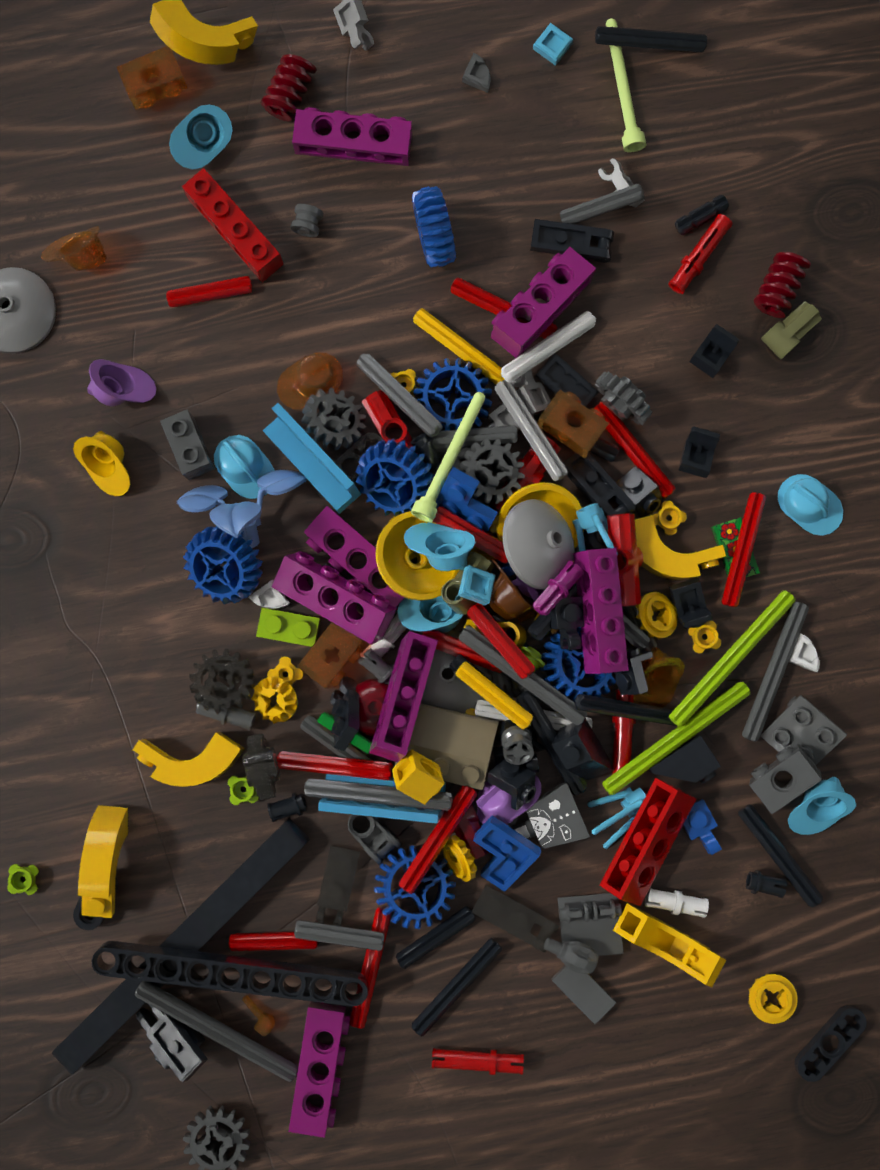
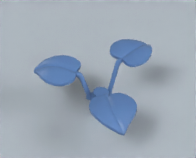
(244, 515)

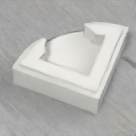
(269, 597)
(805, 654)

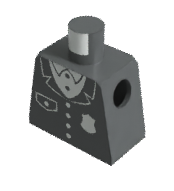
(554, 819)

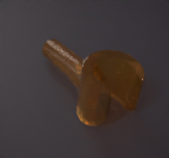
(265, 1021)

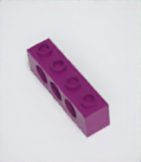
(363, 148)
(519, 336)
(330, 524)
(293, 582)
(603, 614)
(403, 697)
(306, 1117)

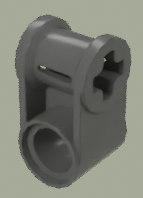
(374, 837)

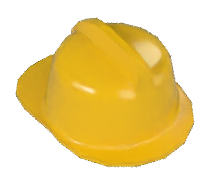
(103, 461)

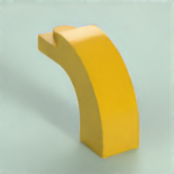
(196, 39)
(667, 563)
(211, 763)
(100, 859)
(669, 944)

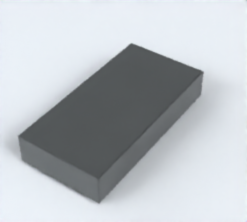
(584, 993)

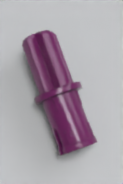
(558, 588)

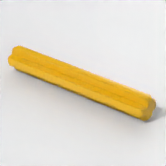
(458, 345)

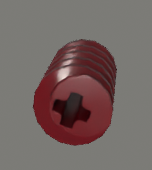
(286, 85)
(779, 283)

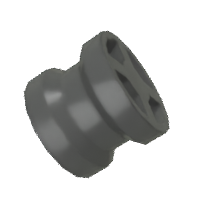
(306, 220)
(520, 752)

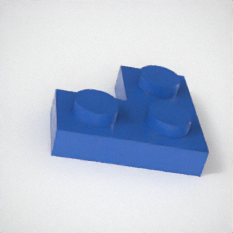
(457, 498)
(511, 853)

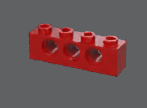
(232, 225)
(647, 842)

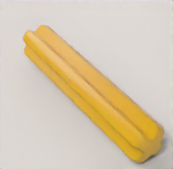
(494, 695)

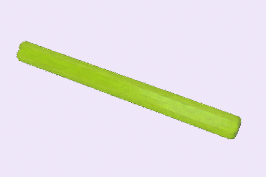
(732, 658)
(676, 738)

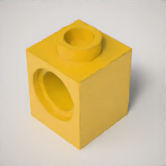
(418, 777)

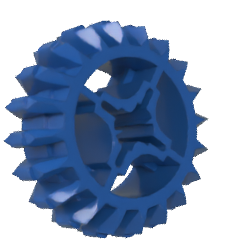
(434, 226)
(455, 372)
(397, 467)
(234, 579)
(567, 681)
(420, 900)

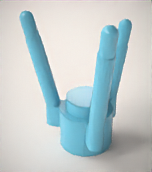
(591, 519)
(630, 806)

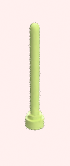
(633, 137)
(425, 508)

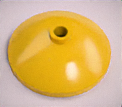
(550, 493)
(393, 561)

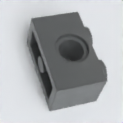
(187, 445)
(778, 794)

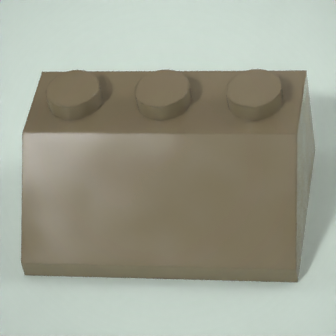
(455, 742)

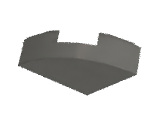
(477, 74)

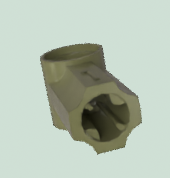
(787, 333)
(451, 587)

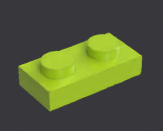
(288, 627)

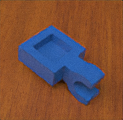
(699, 824)

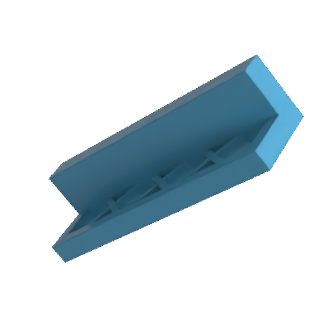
(311, 460)
(374, 809)

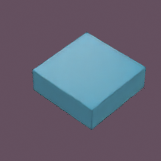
(552, 44)
(476, 585)

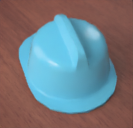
(200, 136)
(241, 464)
(810, 504)
(442, 545)
(428, 615)
(821, 807)

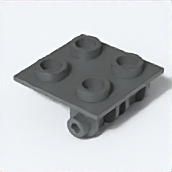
(804, 726)
(591, 921)

